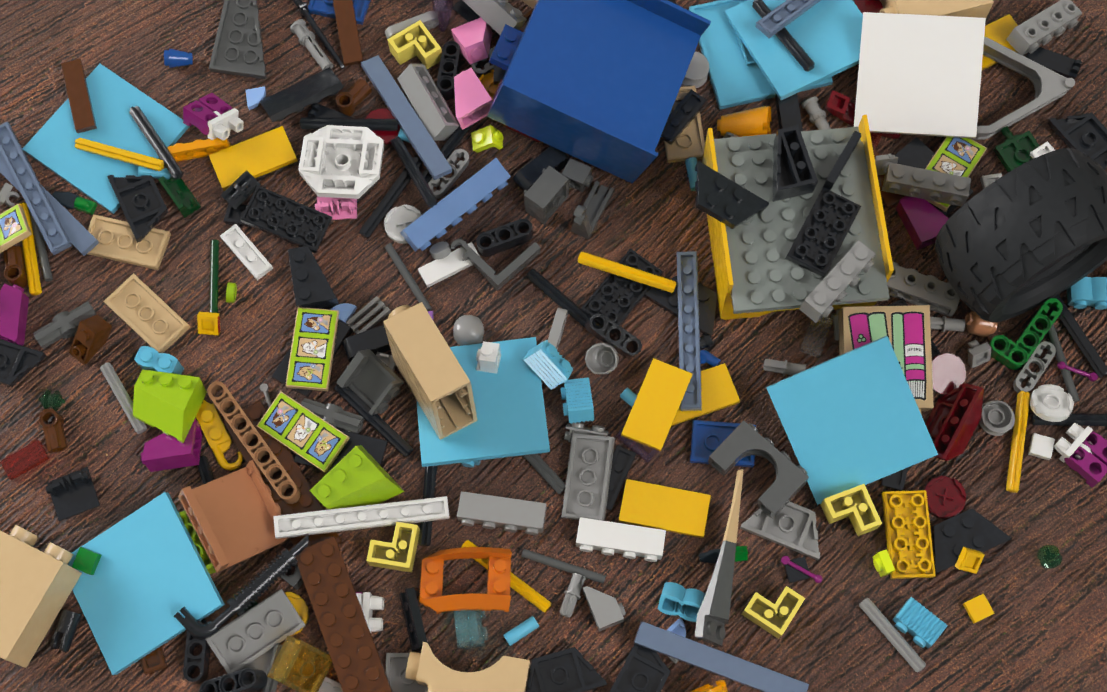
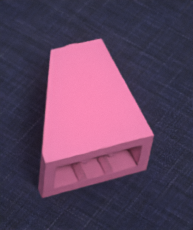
(473, 40)
(471, 99)

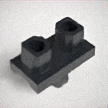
(240, 189)

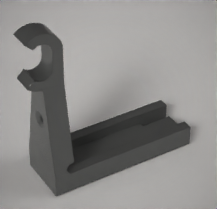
(592, 210)
(505, 275)

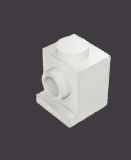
(488, 357)

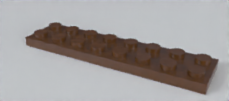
(307, 501)
(341, 618)

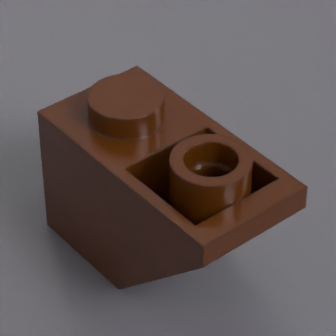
(89, 338)

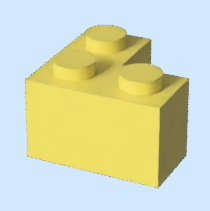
(415, 42)
(853, 504)
(398, 554)
(771, 616)

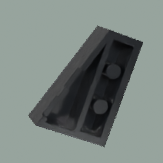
(791, 165)
(309, 282)

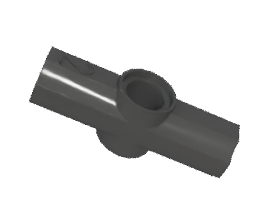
(63, 325)
(335, 415)

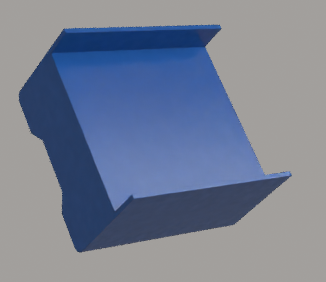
(596, 77)

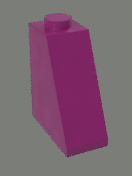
(920, 220)
(13, 314)
(168, 453)

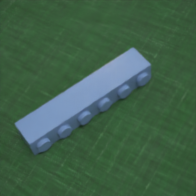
(455, 204)

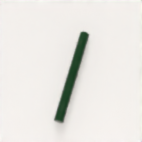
(214, 274)

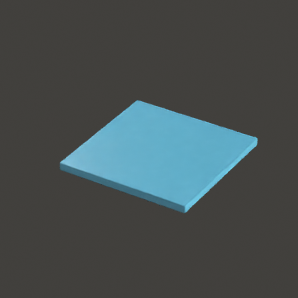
(825, 32)
(732, 69)
(111, 105)
(506, 407)
(852, 419)
(142, 582)

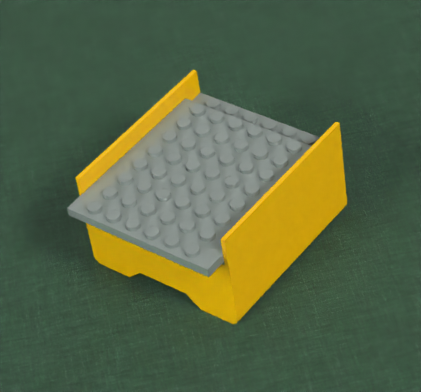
(751, 258)

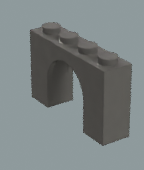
(746, 442)

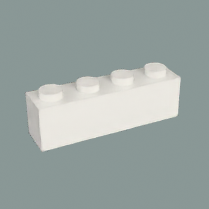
(621, 539)

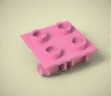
(337, 207)

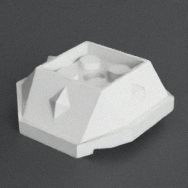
(332, 146)

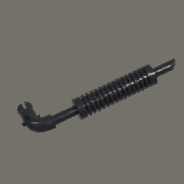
(246, 595)

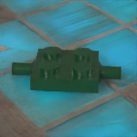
(1015, 149)

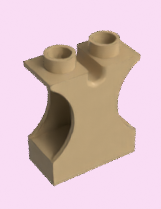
(505, 675)

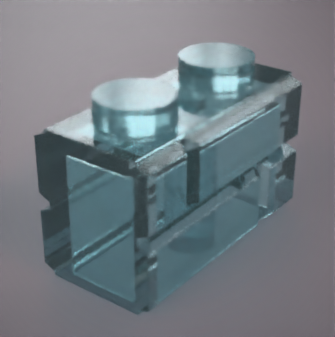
(470, 629)

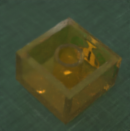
(300, 666)

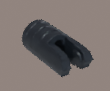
(65, 630)

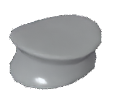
(697, 71)
(996, 417)

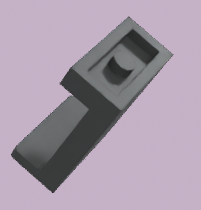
(371, 381)

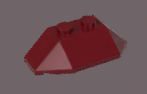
(955, 420)

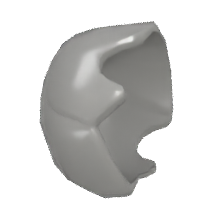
(468, 330)
(601, 358)

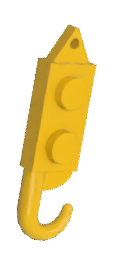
(216, 434)

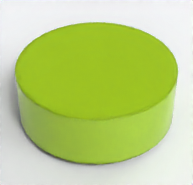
(231, 292)

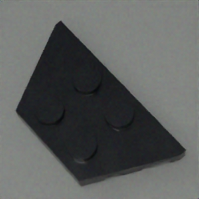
(1084, 134)
(724, 198)
(139, 202)
(669, 302)
(17, 362)
(961, 531)
(641, 672)
(563, 673)

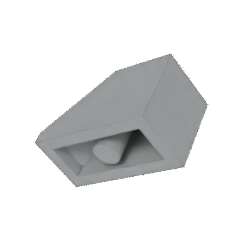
(604, 608)

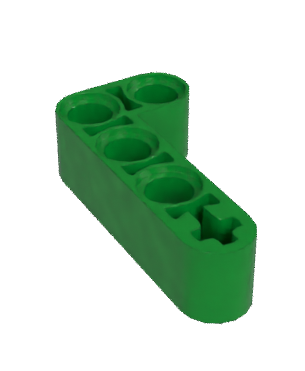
(1030, 332)

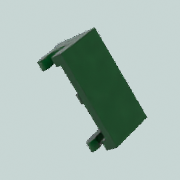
(180, 195)

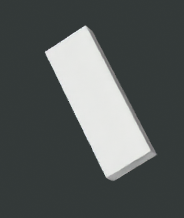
(246, 252)
(446, 267)

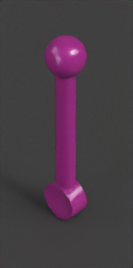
(1092, 377)
(785, 560)

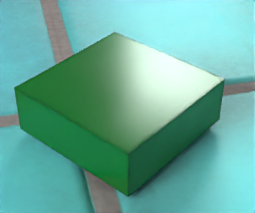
(86, 560)

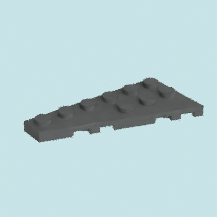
(239, 41)

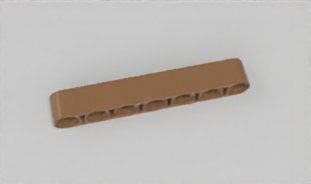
(246, 435)

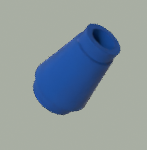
(177, 58)

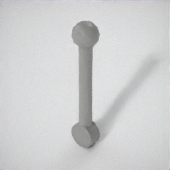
(264, 388)

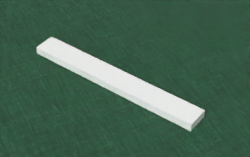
(360, 517)

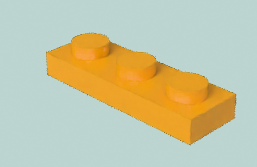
(197, 148)

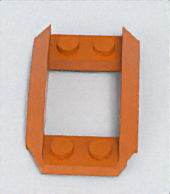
(498, 580)

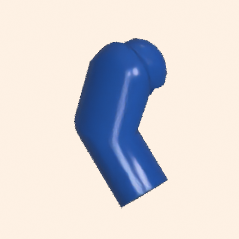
(707, 357)

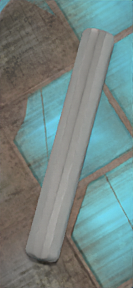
(122, 396)
(892, 635)

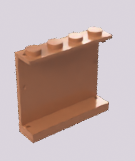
(233, 516)

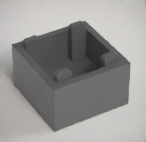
(546, 195)

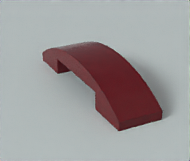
(844, 110)

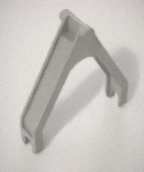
(1047, 84)

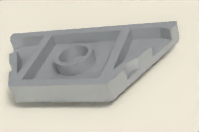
(792, 528)

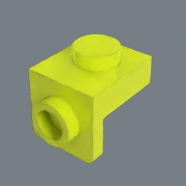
(487, 138)
(883, 563)

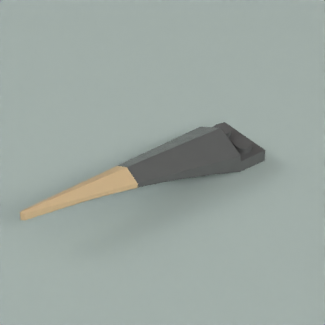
(716, 603)

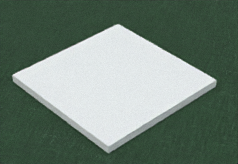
(920, 74)

